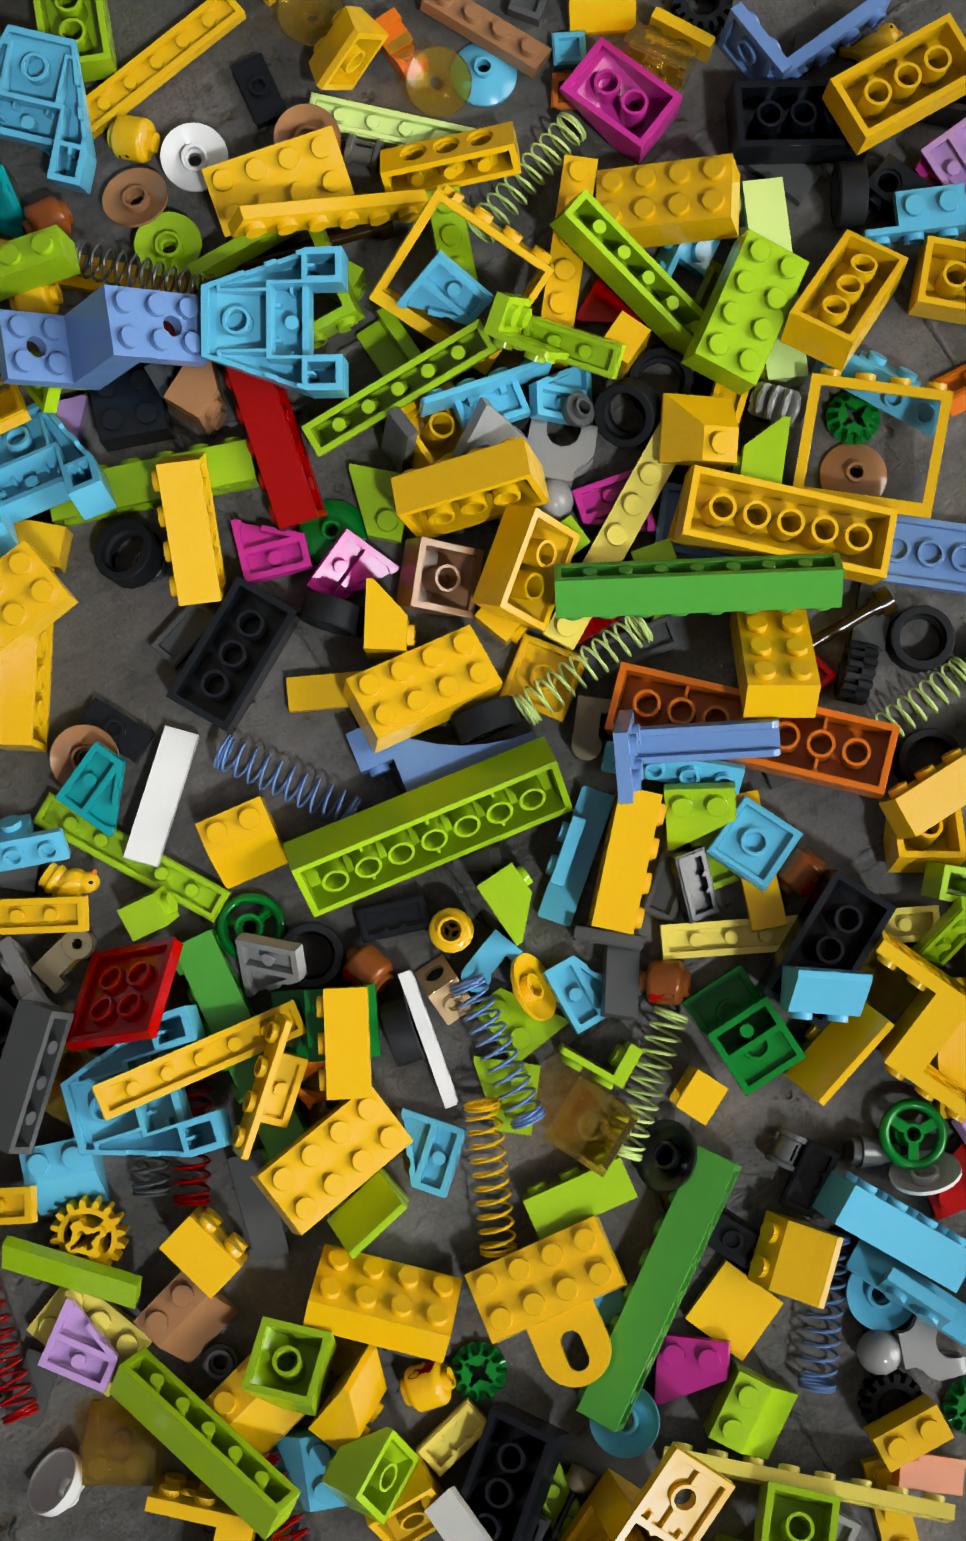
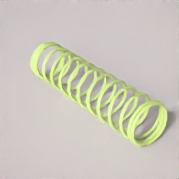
(569, 135)
(957, 673)
(528, 709)
(631, 1152)

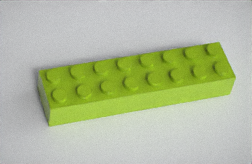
(428, 826)

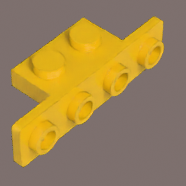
(274, 1089)

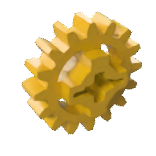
(89, 1218)

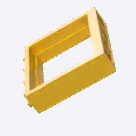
(482, 219)
(897, 387)

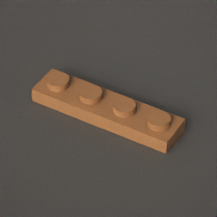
(490, 33)

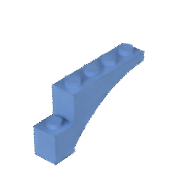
(425, 761)

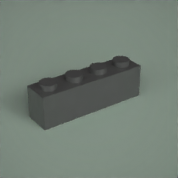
(29, 1070)

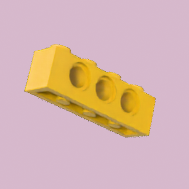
(452, 159)

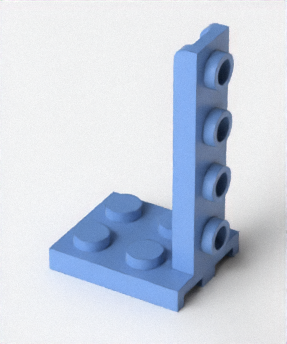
(760, 55)
(685, 743)

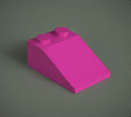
(622, 100)

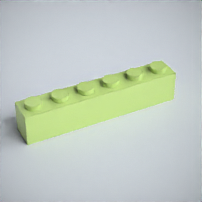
(765, 212)

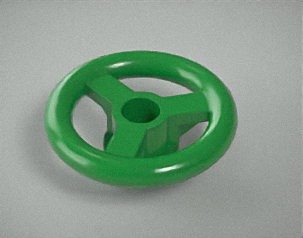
(225, 919)
(900, 1129)

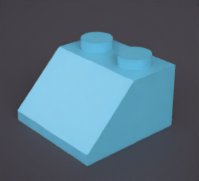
(823, 991)
(63, 1174)
(305, 1461)

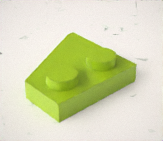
(377, 503)
(697, 810)
(526, 1032)
(494, 1092)

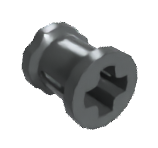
(363, 152)
(786, 1149)

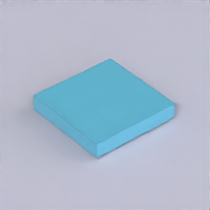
(754, 844)

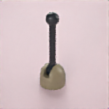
(579, 1481)

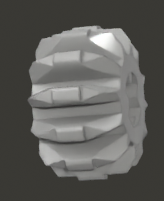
(774, 402)

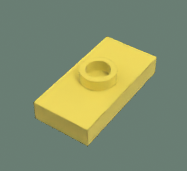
(452, 1437)

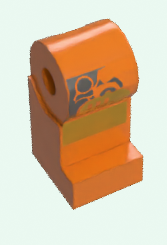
(399, 45)

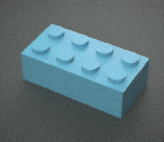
(894, 1228)

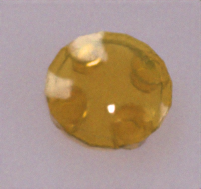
(889, 988)

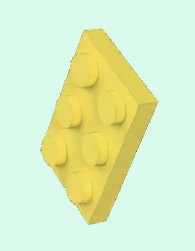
(107, 1317)

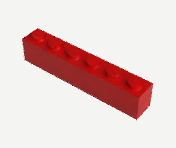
(278, 450)

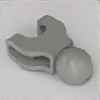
(561, 464)
(909, 1347)

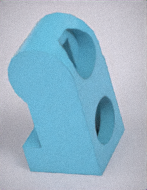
(489, 957)

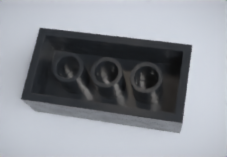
(783, 124)
(131, 411)
(234, 655)
(830, 932)
(512, 1472)

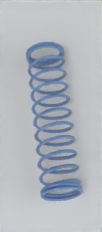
(225, 751)
(530, 1116)
(826, 1384)

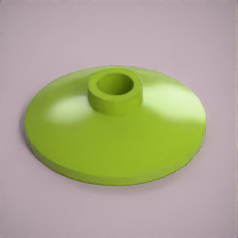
(165, 231)

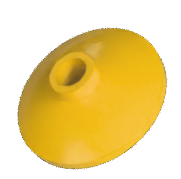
(531, 988)

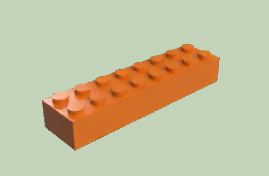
(825, 750)

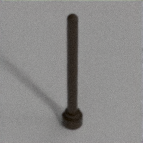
(338, 238)
(880, 603)

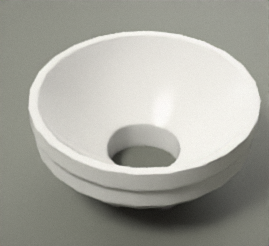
(49, 1482)

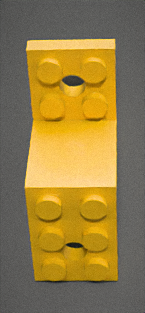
(923, 1025)
(196, 1503)
(650, 1512)

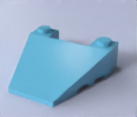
(47, 103)
(265, 321)
(43, 469)
(153, 1128)

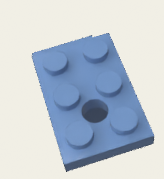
(100, 338)

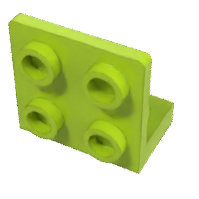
(505, 323)
(622, 1062)

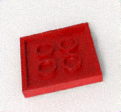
(124, 994)

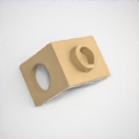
(439, 990)

